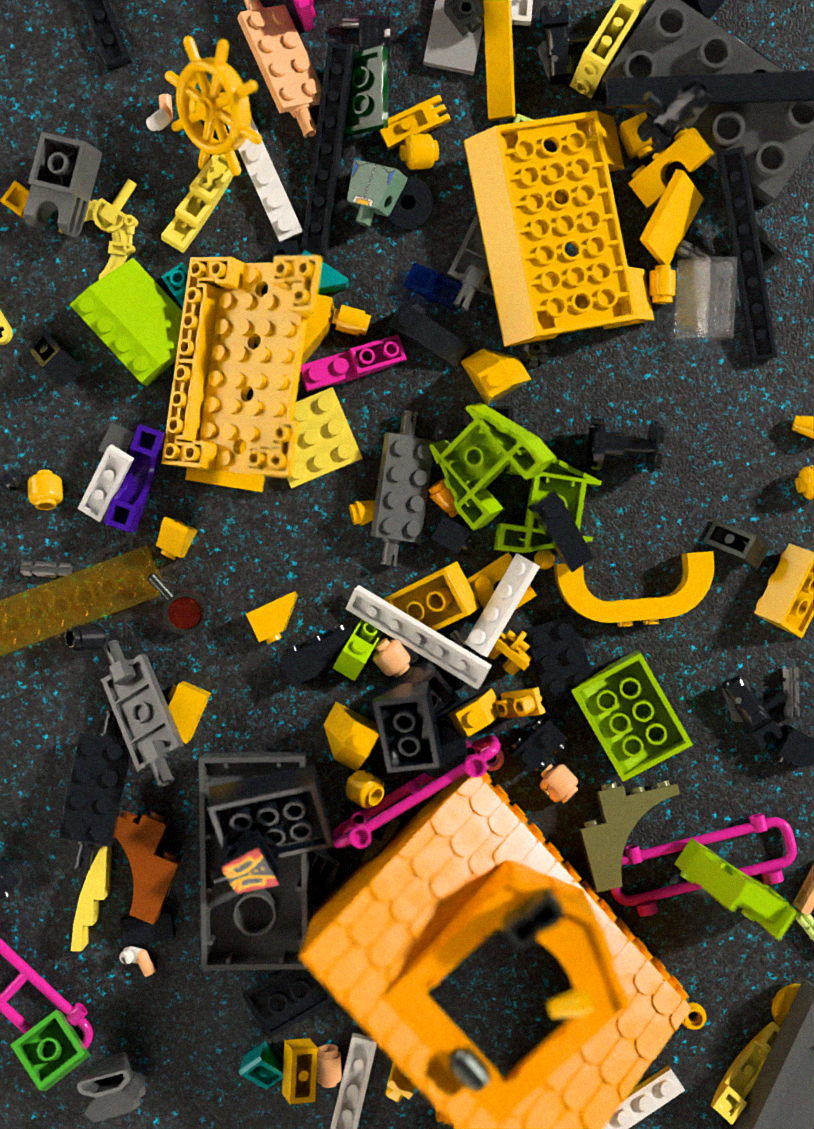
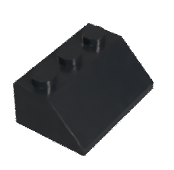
(442, 693)
(408, 728)

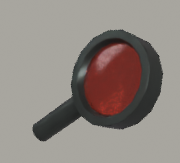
(183, 610)

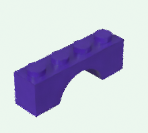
(131, 499)

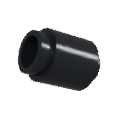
(85, 637)

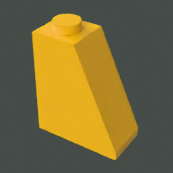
(495, 374)
(350, 736)

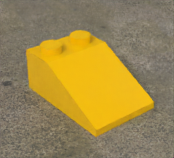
(437, 598)

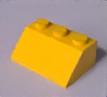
(790, 592)

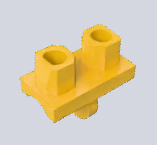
(513, 648)
(520, 703)
(399, 1084)

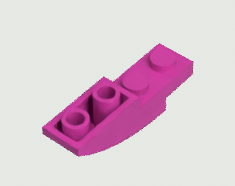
(352, 364)

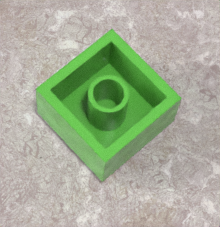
(50, 1050)

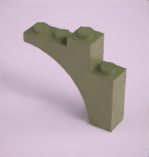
(620, 813)

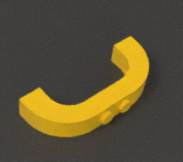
(694, 585)

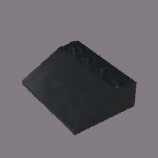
(280, 805)

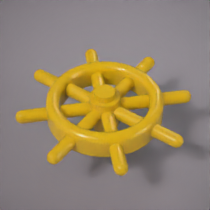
(213, 105)

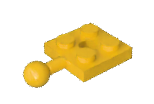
(484, 580)

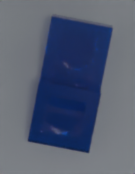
(432, 286)

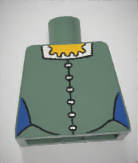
(374, 190)

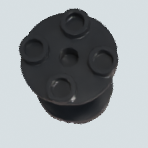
(614, 444)

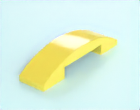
(743, 1073)

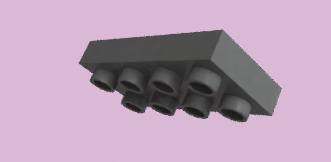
(683, 42)
(258, 926)

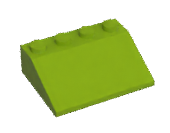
(133, 319)
(631, 716)

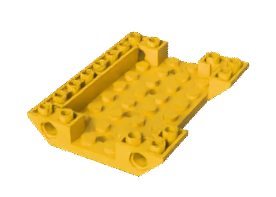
(528, 229)
(220, 365)

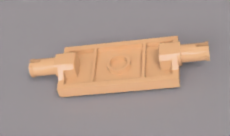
(282, 61)

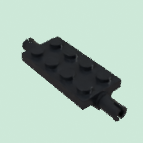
(95, 791)

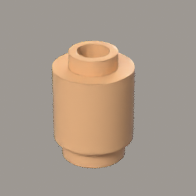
(328, 1066)

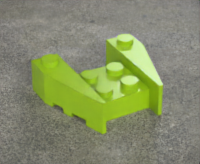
(481, 455)
(571, 489)
(735, 888)

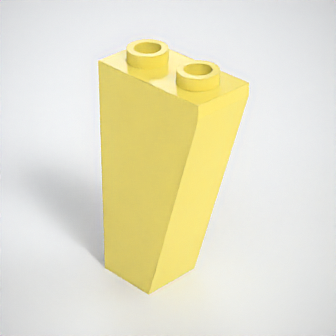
(606, 45)

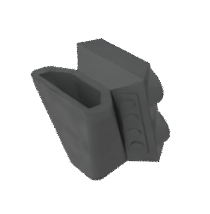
(112, 1087)

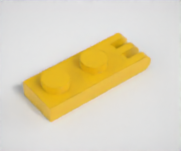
(414, 120)

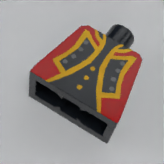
(247, 865)

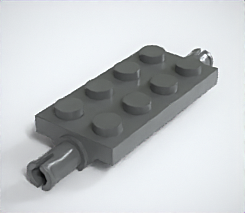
(471, 267)
(402, 488)
(141, 712)

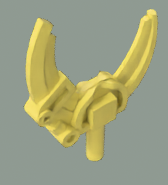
(112, 220)

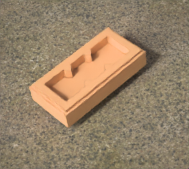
(805, 898)

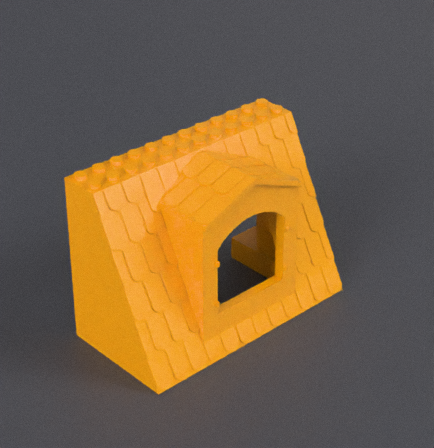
(434, 900)

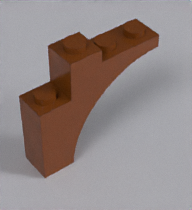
(151, 869)

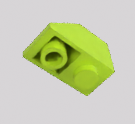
(357, 650)

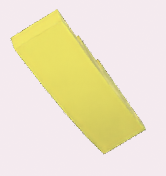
(199, 203)
(95, 888)

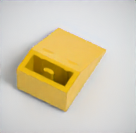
(318, 325)

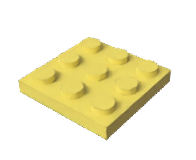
(322, 438)

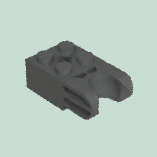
(61, 181)

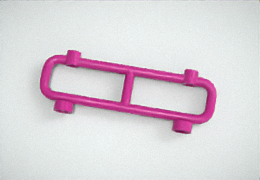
(361, 830)
(770, 870)
(74, 1014)

